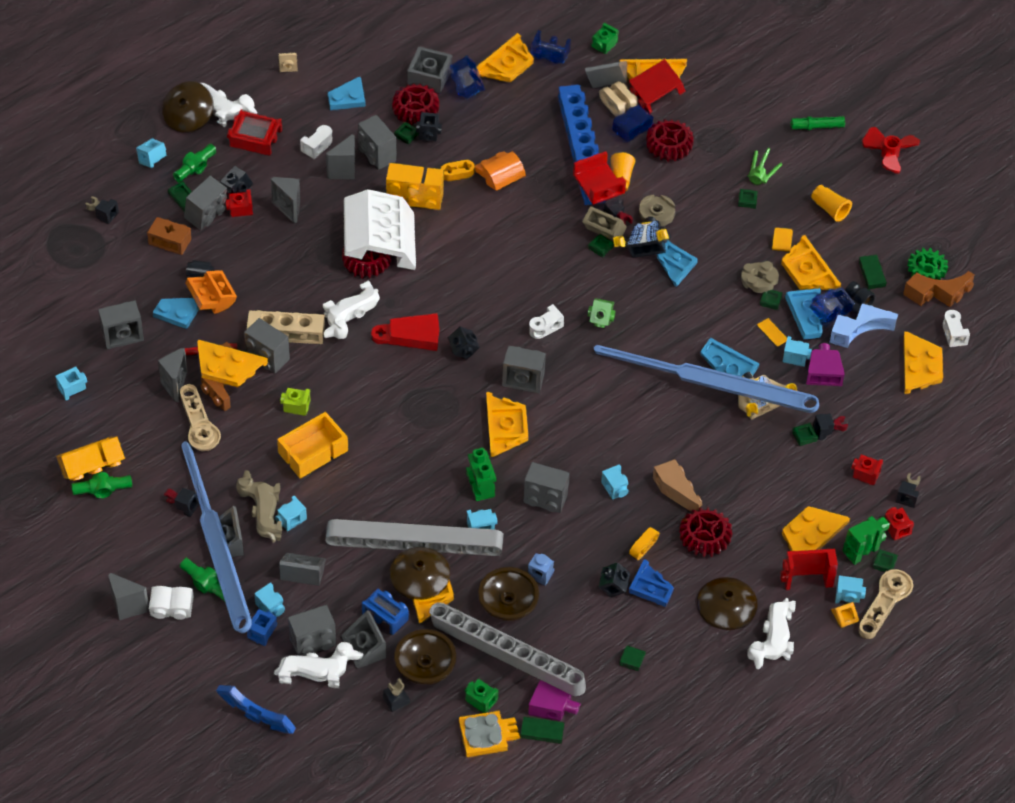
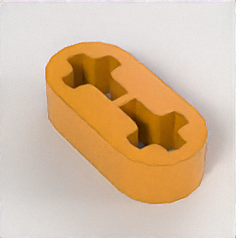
(458, 170)
(644, 543)

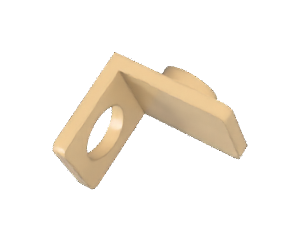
(288, 62)

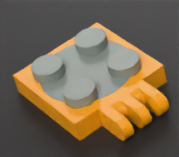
(487, 733)

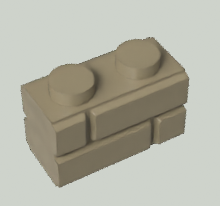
(604, 223)

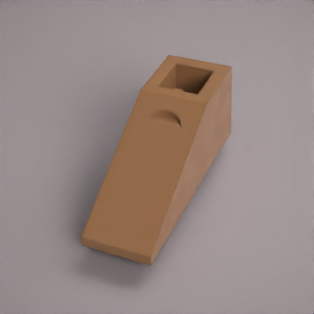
(673, 483)

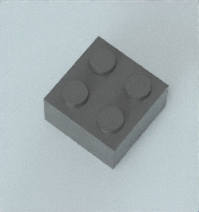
(430, 69)
(377, 142)
(205, 203)
(121, 324)
(267, 342)
(523, 369)
(546, 487)
(312, 631)

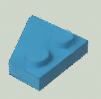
(347, 96)
(676, 262)
(176, 311)

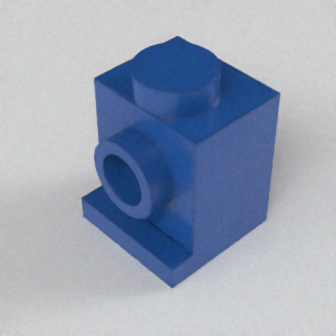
(262, 627)

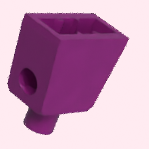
(825, 367)
(551, 702)

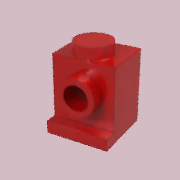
(240, 204)
(867, 469)
(899, 523)

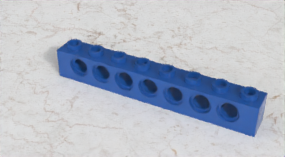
(577, 126)

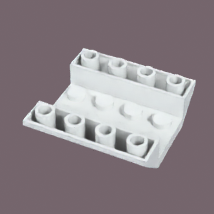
(380, 225)

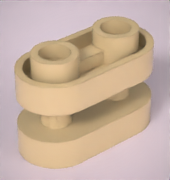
(618, 98)

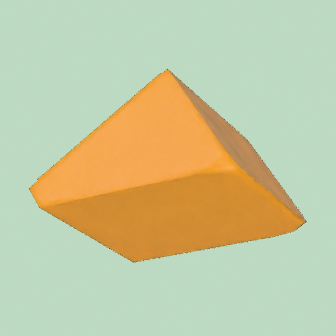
(782, 239)
(845, 614)

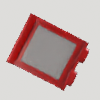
(254, 132)

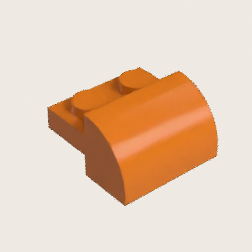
(501, 169)
(212, 291)

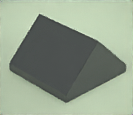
(607, 74)
(341, 160)
(286, 196)
(173, 372)
(231, 529)
(302, 568)
(128, 597)
(367, 639)

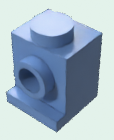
(541, 564)

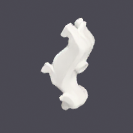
(228, 109)
(348, 309)
(777, 635)
(318, 668)

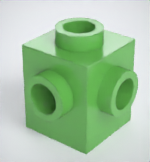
(604, 306)

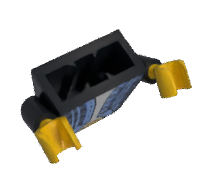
(645, 238)

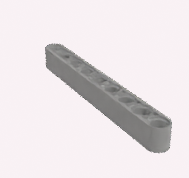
(406, 536)
(461, 627)

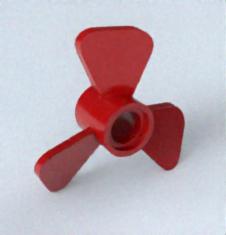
(890, 147)

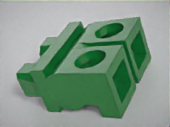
(481, 475)
(864, 538)

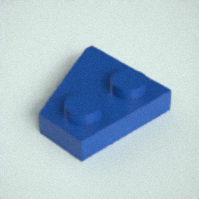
(651, 585)

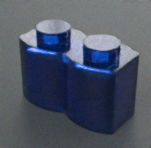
(632, 123)

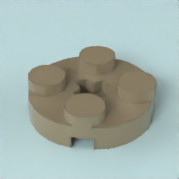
(666, 207)
(753, 271)

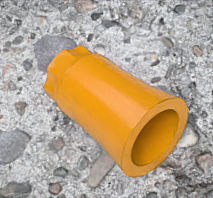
(622, 165)
(831, 202)

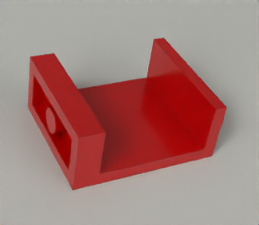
(655, 83)
(598, 178)
(810, 563)

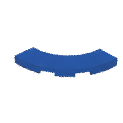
(254, 712)

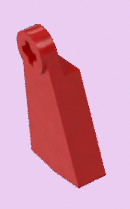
(411, 331)

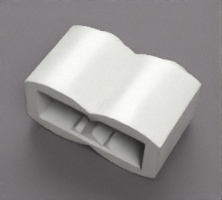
(171, 602)

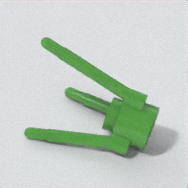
(758, 174)

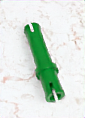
(812, 123)

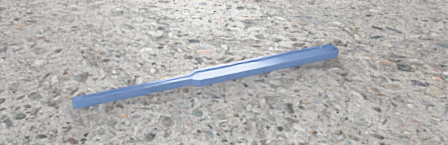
(720, 380)
(218, 549)

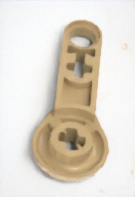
(198, 421)
(886, 600)

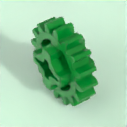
(928, 264)

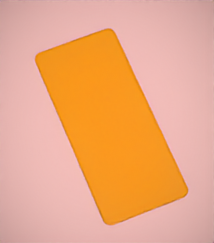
(772, 332)

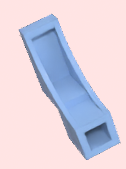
(868, 319)

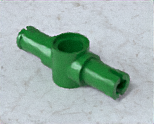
(194, 163)
(101, 485)
(203, 579)

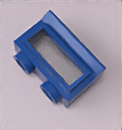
(386, 610)

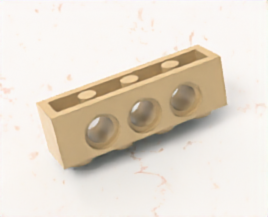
(297, 326)

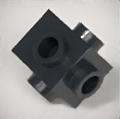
(429, 126)
(236, 181)
(463, 342)
(614, 579)

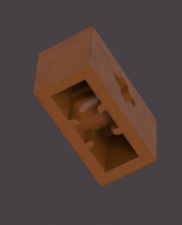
(169, 235)

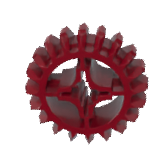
(415, 98)
(668, 144)
(370, 264)
(703, 538)

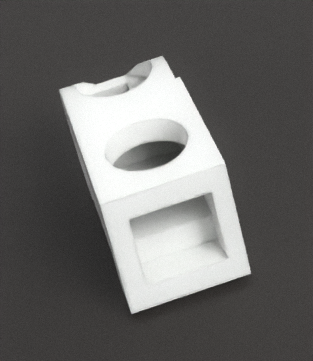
(317, 142)
(547, 323)
(953, 329)

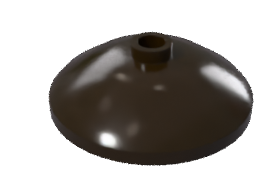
(193, 113)
(416, 581)
(512, 585)
(725, 611)
(425, 647)

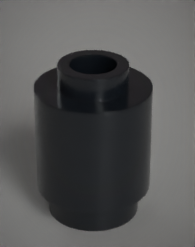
(198, 268)

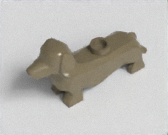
(265, 504)

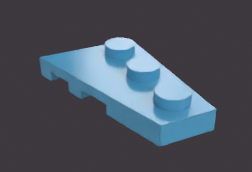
(805, 318)
(727, 360)

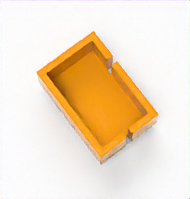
(406, 183)
(312, 444)
(91, 458)

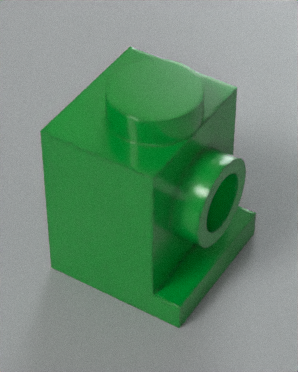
(605, 38)
(485, 699)

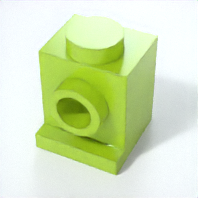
(296, 401)

